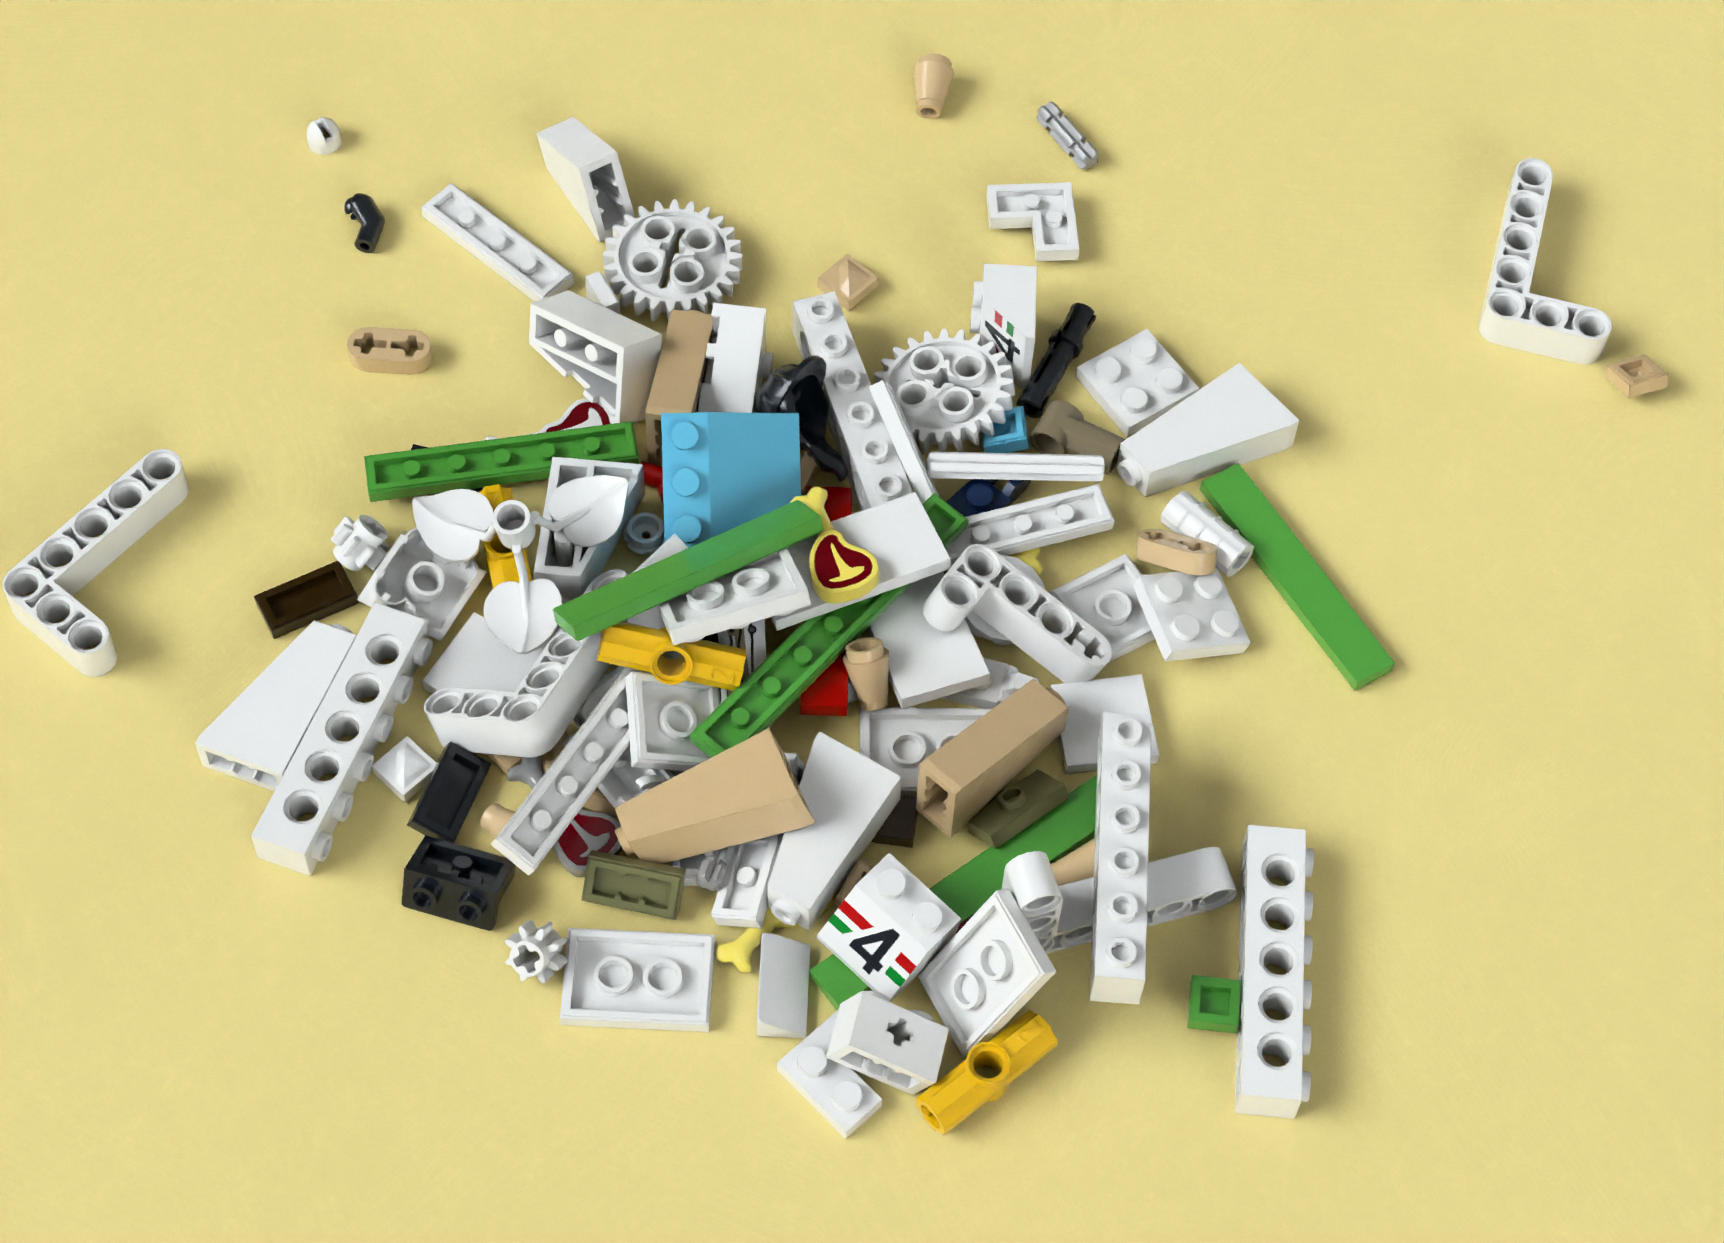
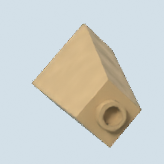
(678, 373)
(988, 756)
(716, 804)

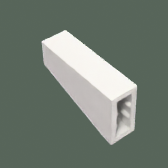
(1206, 433)
(269, 718)
(849, 805)

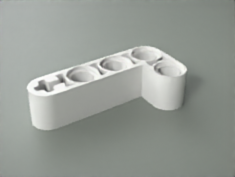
(1020, 612)

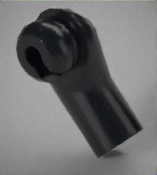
(371, 220)

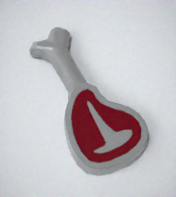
(585, 832)

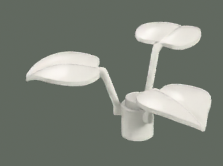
(521, 612)

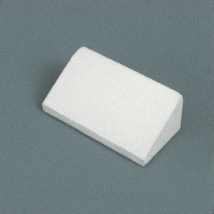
(783, 987)

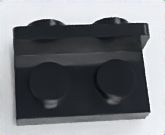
(456, 882)

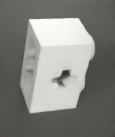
(888, 1042)

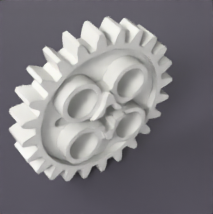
(646, 246)
(950, 388)

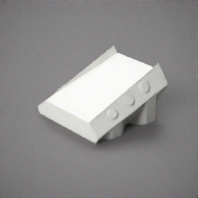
(422, 583)

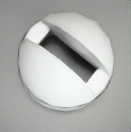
(316, 140)

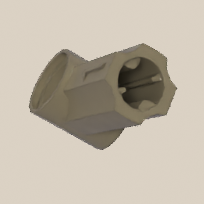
(1066, 432)

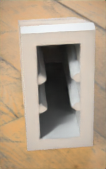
(587, 175)

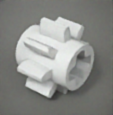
(360, 543)
(524, 946)

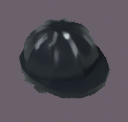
(800, 391)

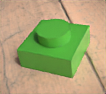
(1214, 1004)

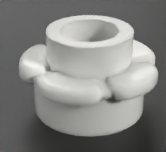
(644, 524)

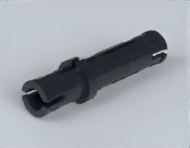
(1063, 347)

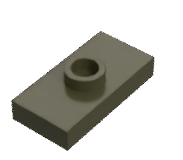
(1017, 808)
(633, 884)

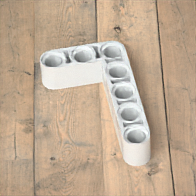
(1526, 319)
(88, 556)
(540, 707)
(1063, 913)

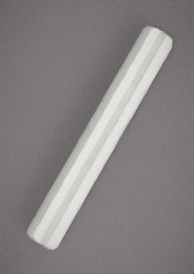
(1015, 466)

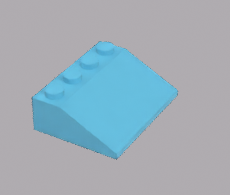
(726, 470)

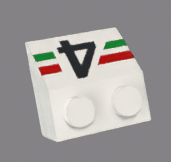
(1006, 315)
(889, 928)

